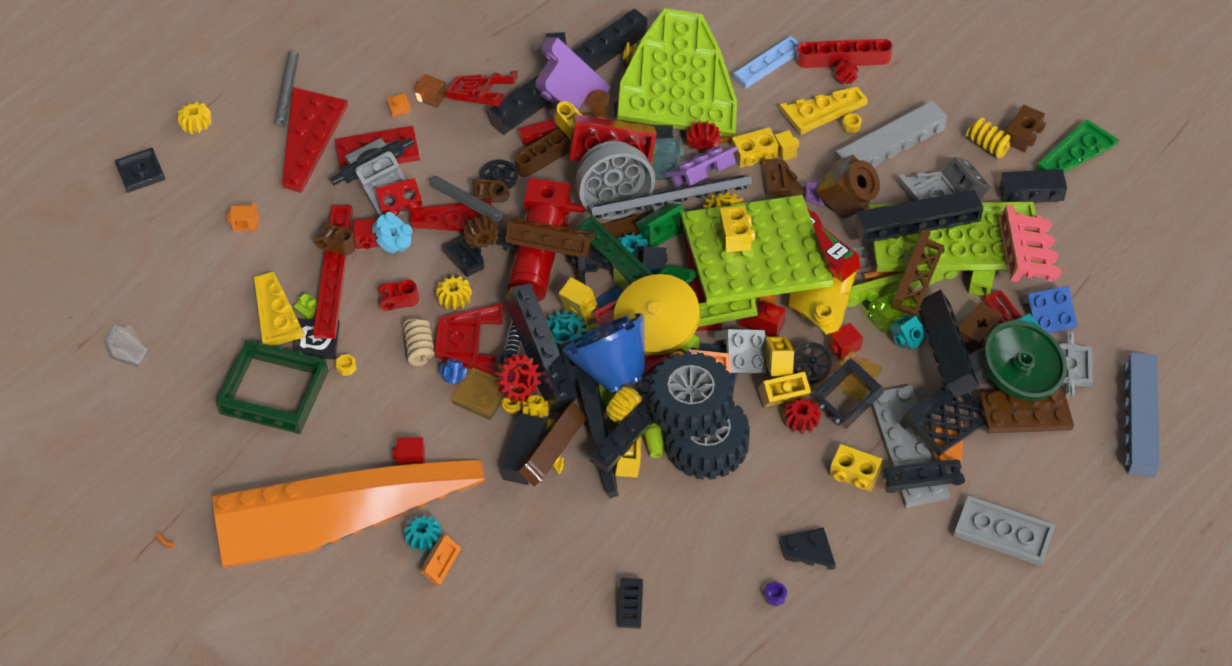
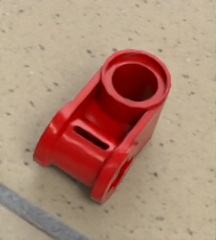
(399, 294)

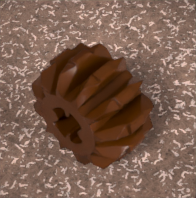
(480, 232)

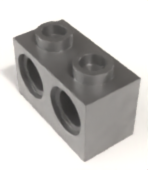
(965, 177)

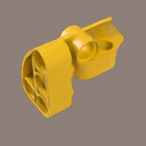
(836, 296)

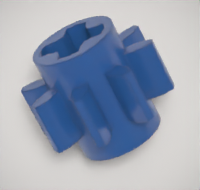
(453, 371)

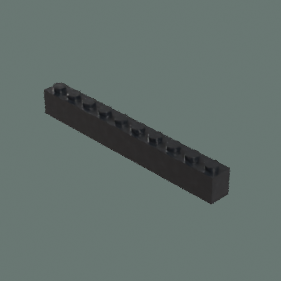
(594, 52)

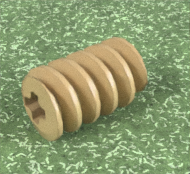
(418, 341)

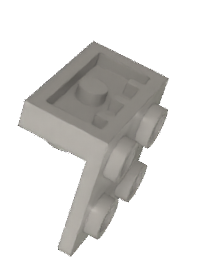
(745, 349)

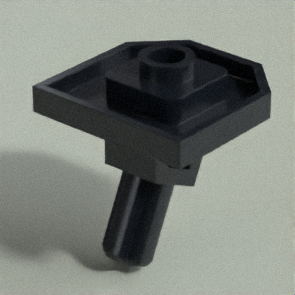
(590, 264)

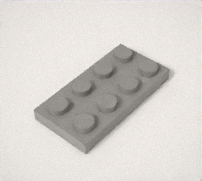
(1004, 530)

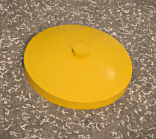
(668, 310)

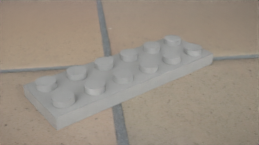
(905, 446)

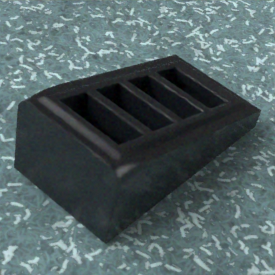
(630, 588)

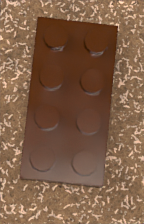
(1012, 415)

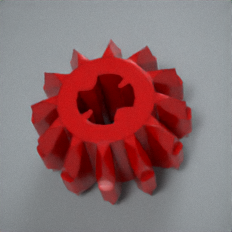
(703, 135)
(802, 415)

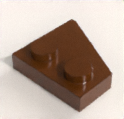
(780, 179)

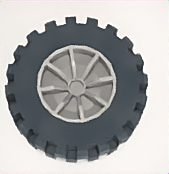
(690, 395)
(713, 453)

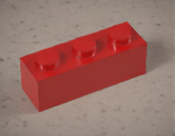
(536, 131)

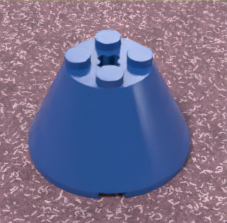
(612, 352)

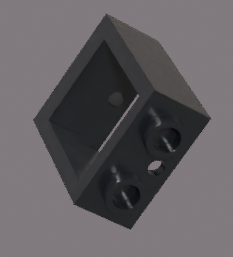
(835, 380)

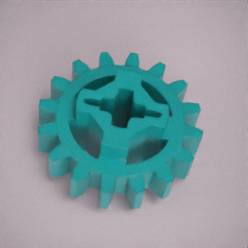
(565, 327)

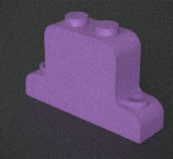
(566, 76)

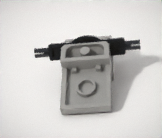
(374, 168)

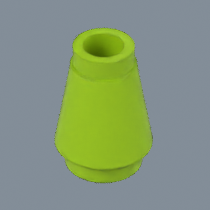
(655, 440)

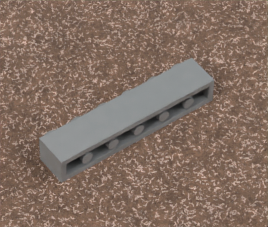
(897, 135)

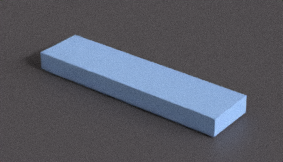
(766, 62)

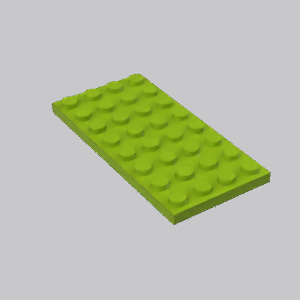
(965, 246)

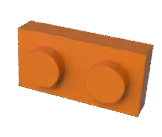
(440, 559)

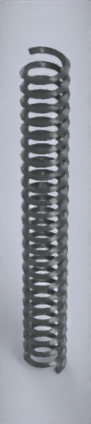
(294, 60)

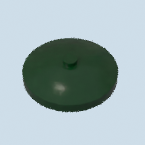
(1024, 360)

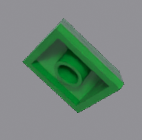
(661, 224)

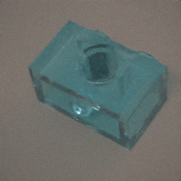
(667, 156)

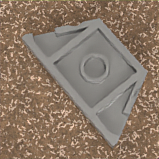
(927, 185)

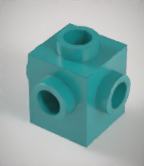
(908, 332)

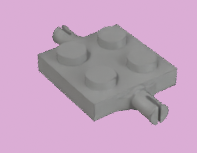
(1078, 365)

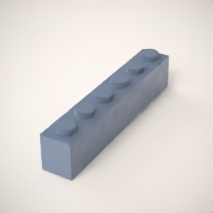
(1142, 415)

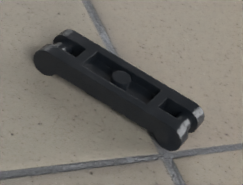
(922, 475)

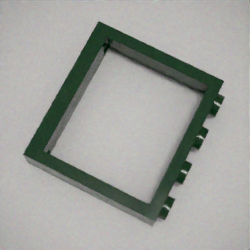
(263, 415)

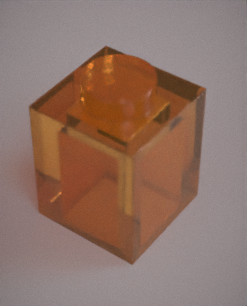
(430, 90)

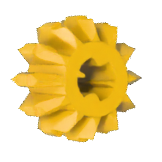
(194, 117)
(453, 293)
(623, 404)

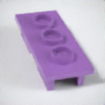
(697, 168)

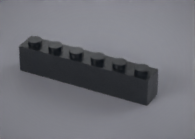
(918, 215)
(948, 344)
(540, 346)

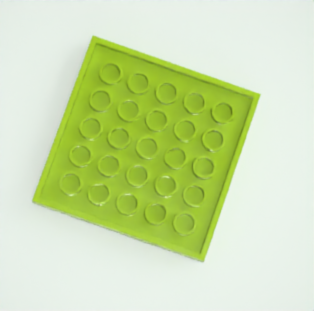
(780, 258)

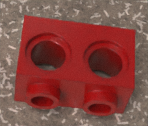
(397, 191)

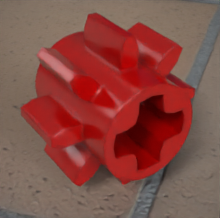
(846, 72)

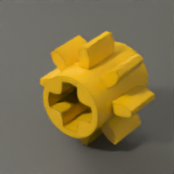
(535, 406)

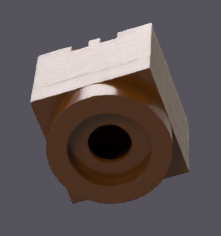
(849, 186)

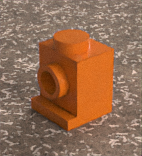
(243, 217)

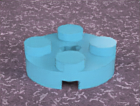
(390, 224)

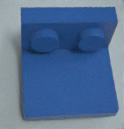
(1052, 309)

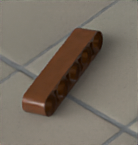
(544, 151)
(552, 443)

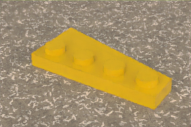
(276, 315)

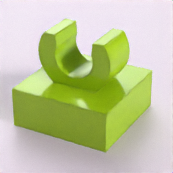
(306, 306)

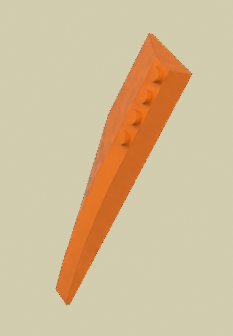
(323, 509)

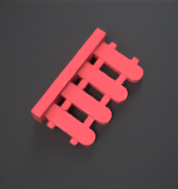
(1016, 246)

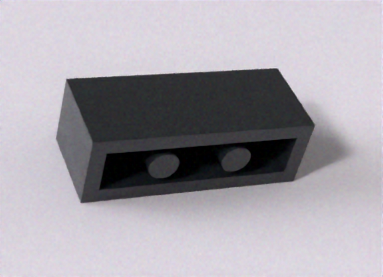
(1033, 186)
(524, 438)

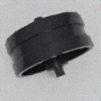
(812, 361)

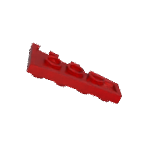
(444, 217)

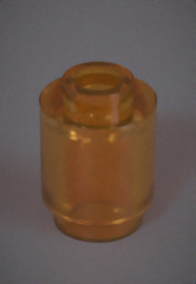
(600, 104)

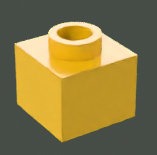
(787, 145)

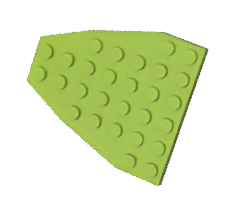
(678, 77)

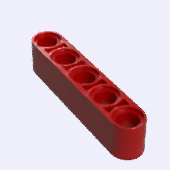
(830, 53)

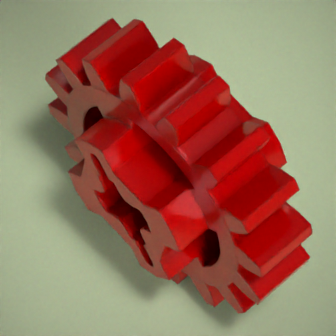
(518, 378)

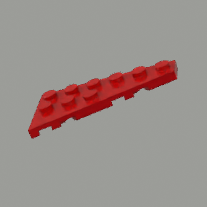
(309, 132)

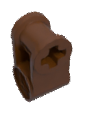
(486, 190)
(335, 239)

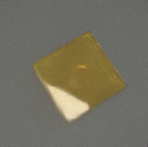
(479, 394)

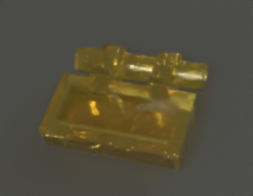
(852, 386)

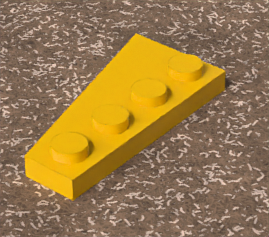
(823, 109)

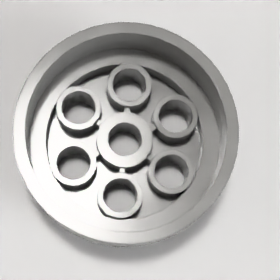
(613, 173)

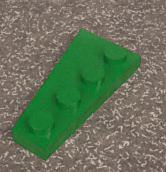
(1078, 147)

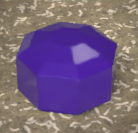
(775, 594)

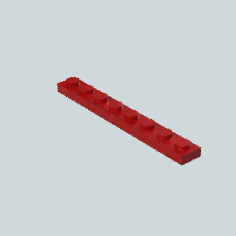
(332, 280)

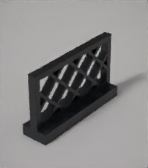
(935, 405)

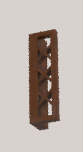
(549, 237)
(912, 268)

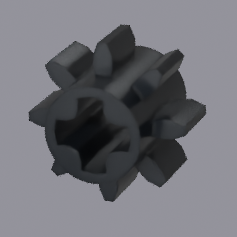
(502, 240)

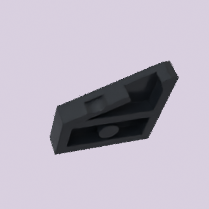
(808, 548)

